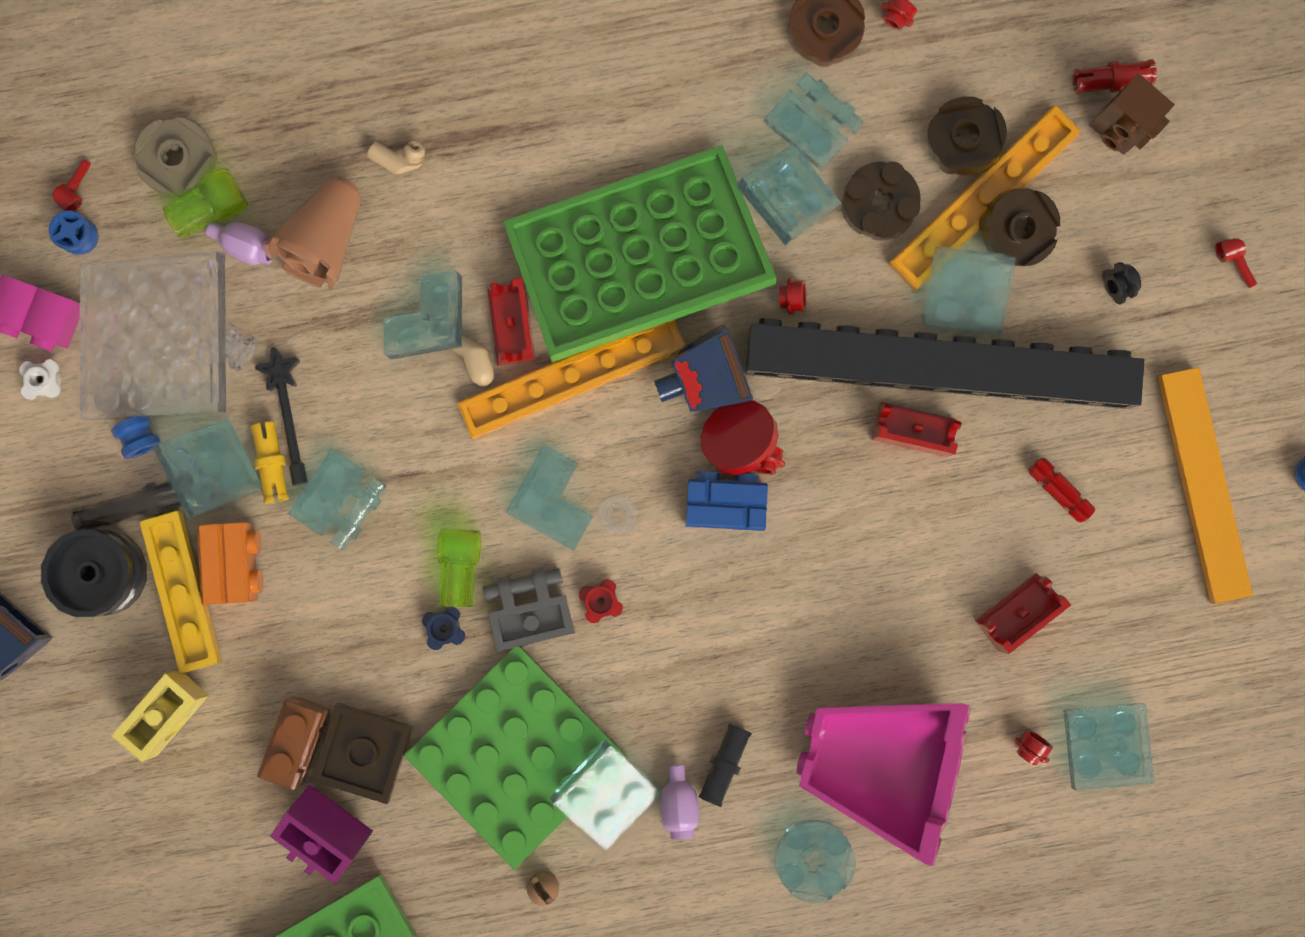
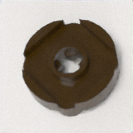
(962, 157)
(890, 180)
(1021, 204)

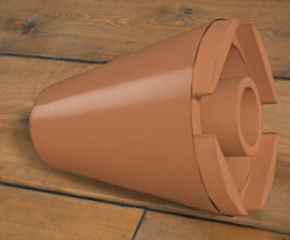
(318, 233)

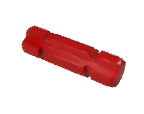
(1061, 490)

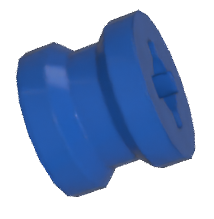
(65, 227)
(135, 436)

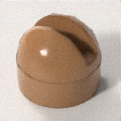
(548, 882)

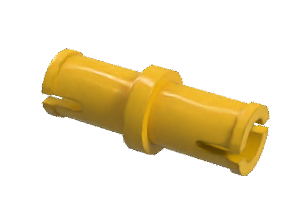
(269, 462)

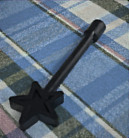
(278, 375)

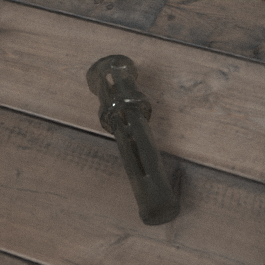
(151, 500)

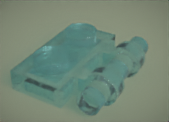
(806, 128)
(328, 492)

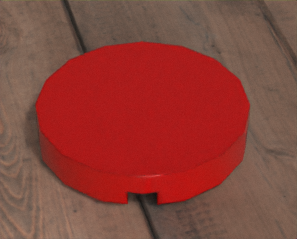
(739, 437)

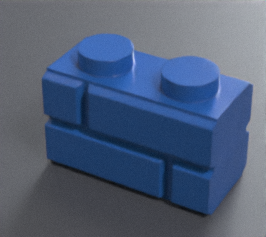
(726, 503)

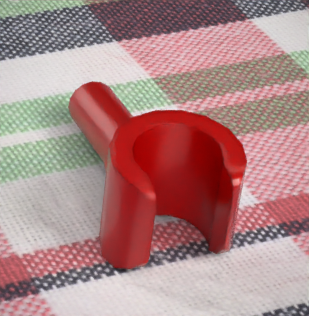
(65, 194)
(1235, 250)

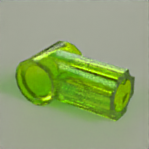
(213, 200)
(459, 555)

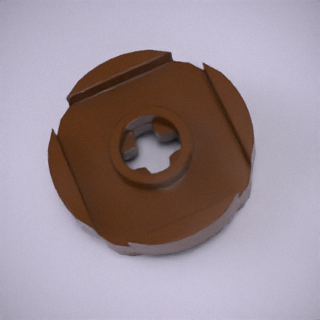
(826, 47)

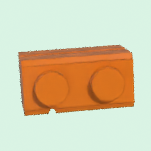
(229, 563)

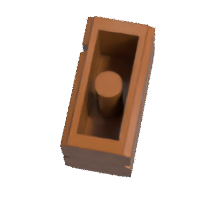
(293, 742)

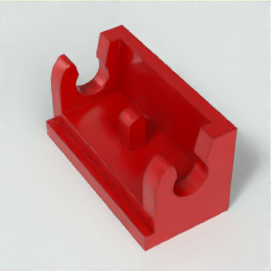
(511, 323)
(916, 430)
(1022, 613)

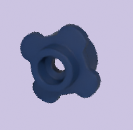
(436, 636)

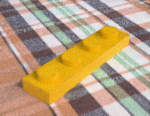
(180, 591)

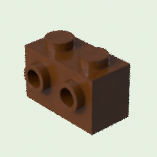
(1133, 116)

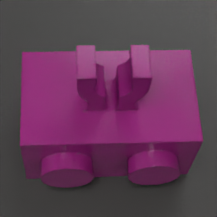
(321, 834)

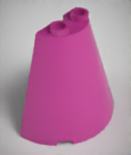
(888, 768)

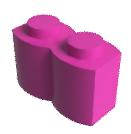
(38, 313)

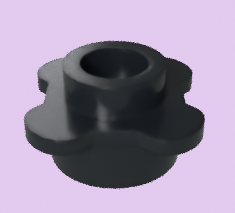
(1121, 282)

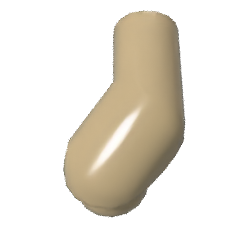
(400, 161)
(477, 361)

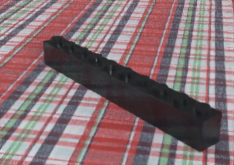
(943, 365)

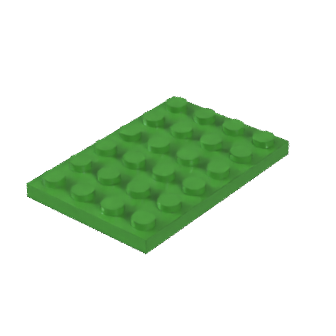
(638, 253)

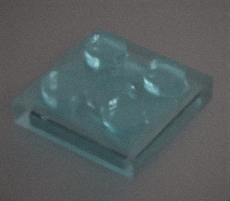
(788, 194)
(968, 290)
(208, 468)
(1108, 746)
(605, 795)

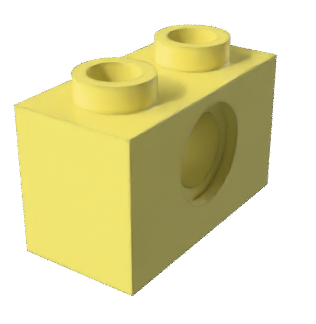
(160, 715)

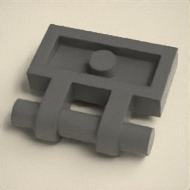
(532, 621)

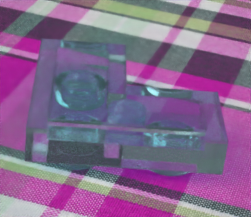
(435, 326)
(540, 504)

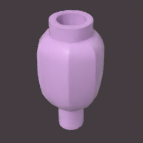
(241, 241)
(679, 805)

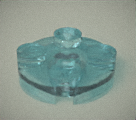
(829, 878)

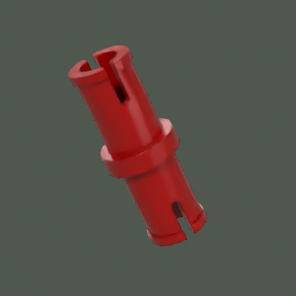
(1112, 76)

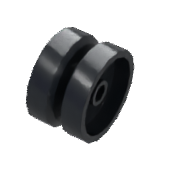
(93, 573)

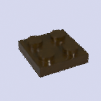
(362, 753)

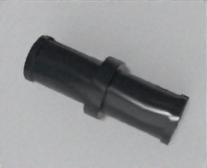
(724, 765)

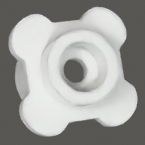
(51, 379)

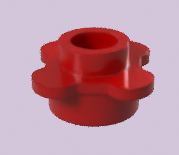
(607, 592)

